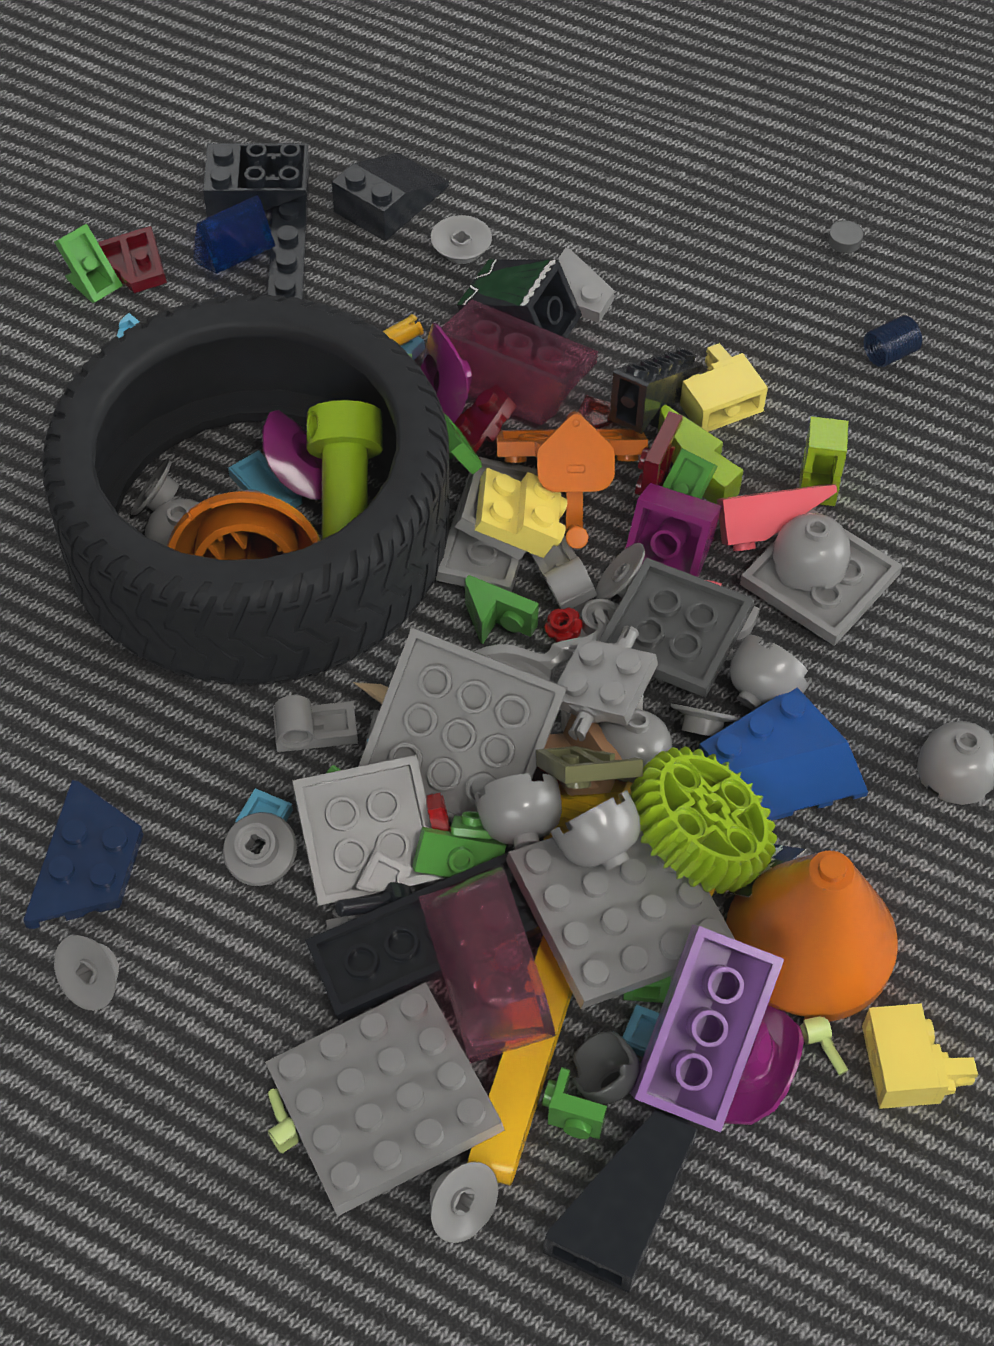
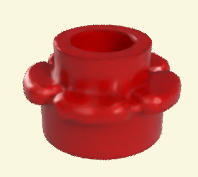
(567, 631)

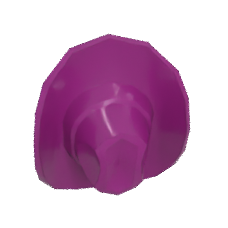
(446, 372)
(288, 456)
(768, 1069)

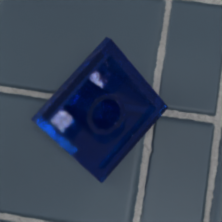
(232, 236)

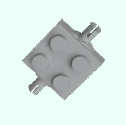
(605, 681)

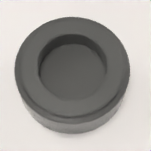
(845, 236)

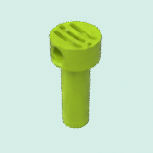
(344, 438)

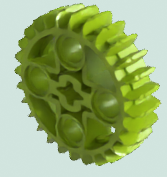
(703, 820)

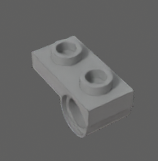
(565, 576)
(310, 726)

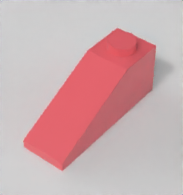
(762, 515)

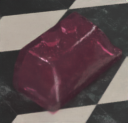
(521, 358)
(487, 965)

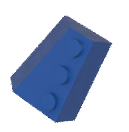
(789, 756)

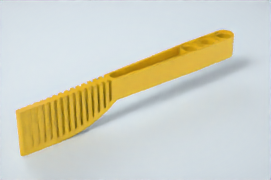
(524, 1069)

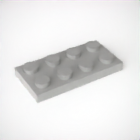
(473, 557)

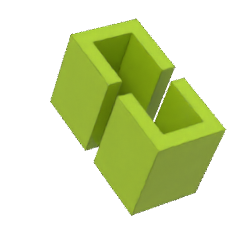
(824, 454)

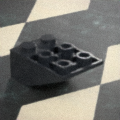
(250, 169)

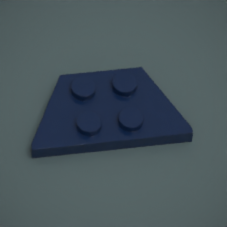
(85, 860)

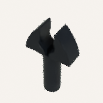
(366, 904)

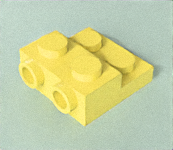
(520, 512)

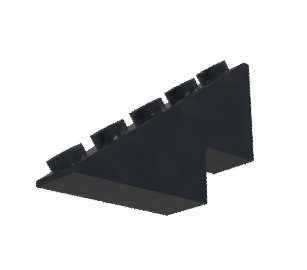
(647, 386)

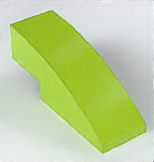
(691, 437)

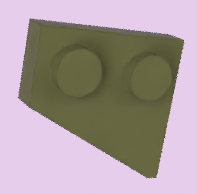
(581, 765)

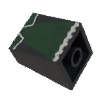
(527, 290)

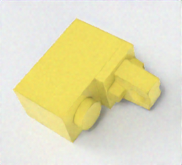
(724, 392)
(907, 1062)

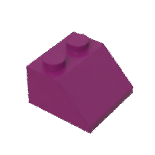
(674, 528)

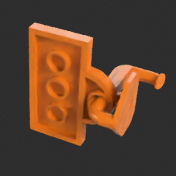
(572, 461)

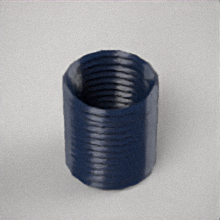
(892, 341)

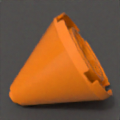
(242, 527)
(826, 928)

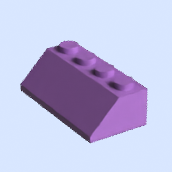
(706, 1027)

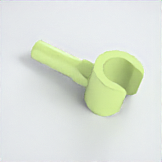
(819, 1030)
(283, 1134)

